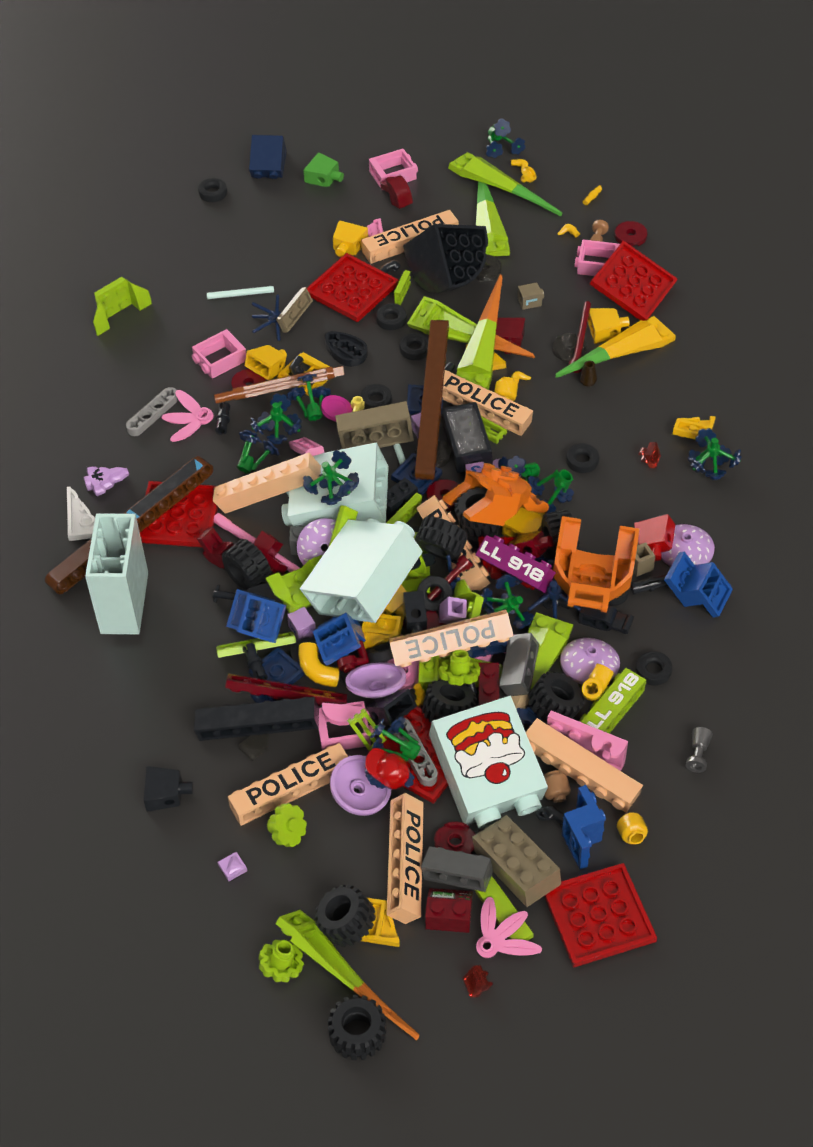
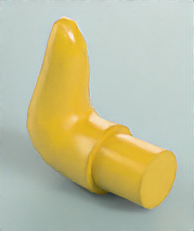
(520, 163)
(569, 228)
(519, 375)
(420, 694)

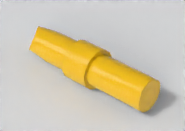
(592, 195)

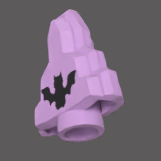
(103, 478)

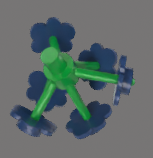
(271, 421)
(718, 455)
(329, 479)
(507, 602)

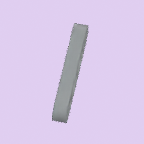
(149, 409)
(418, 768)

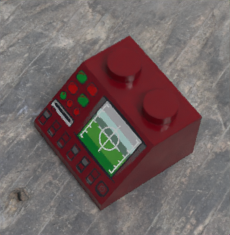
(448, 910)

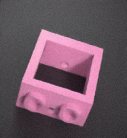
(380, 163)
(593, 248)
(213, 344)
(346, 742)

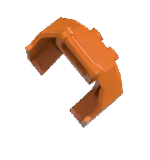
(503, 498)
(589, 577)

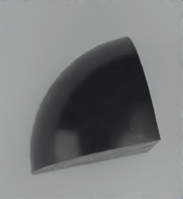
(447, 256)

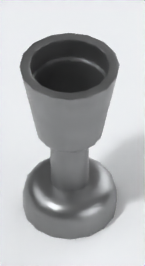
(700, 740)

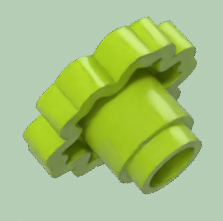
(459, 669)
(287, 825)
(281, 961)

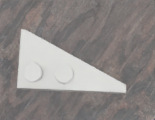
(79, 518)

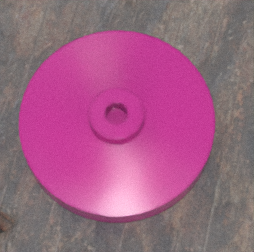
(335, 405)

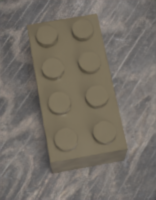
(381, 424)
(517, 860)

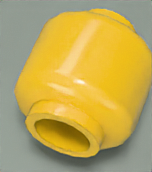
(507, 388)
(632, 828)

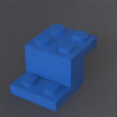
(698, 584)
(256, 616)
(338, 637)
(583, 826)

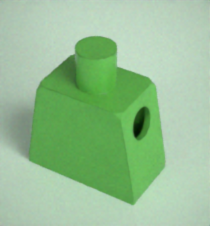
(322, 171)

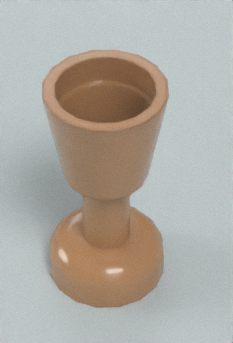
(600, 228)

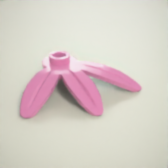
(195, 418)
(503, 931)

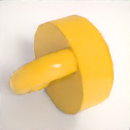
(528, 175)

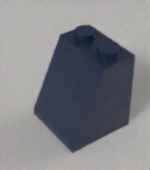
(267, 156)

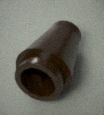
(588, 376)

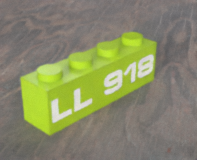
(615, 701)

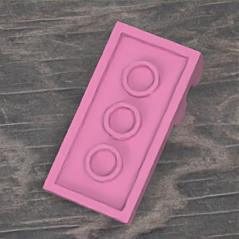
(602, 744)

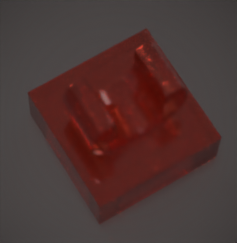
(650, 455)
(476, 981)

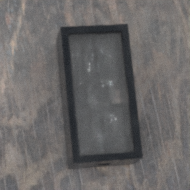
(466, 435)

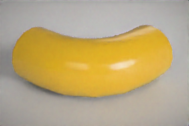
(314, 668)
(597, 682)

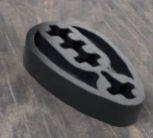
(337, 347)

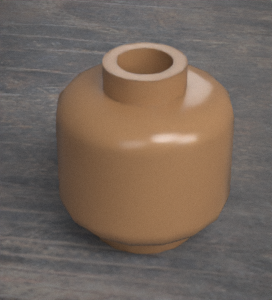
(558, 786)

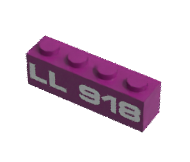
(515, 563)

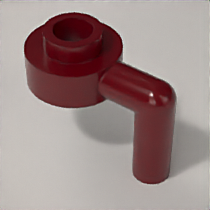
(349, 662)

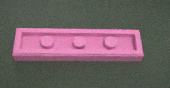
(305, 446)

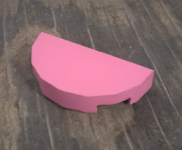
(375, 227)
(339, 714)

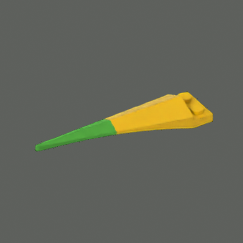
(637, 338)

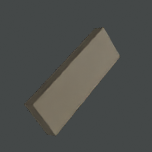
(294, 310)

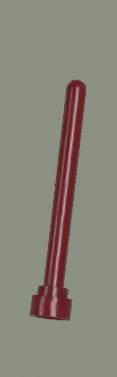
(581, 334)
(461, 566)

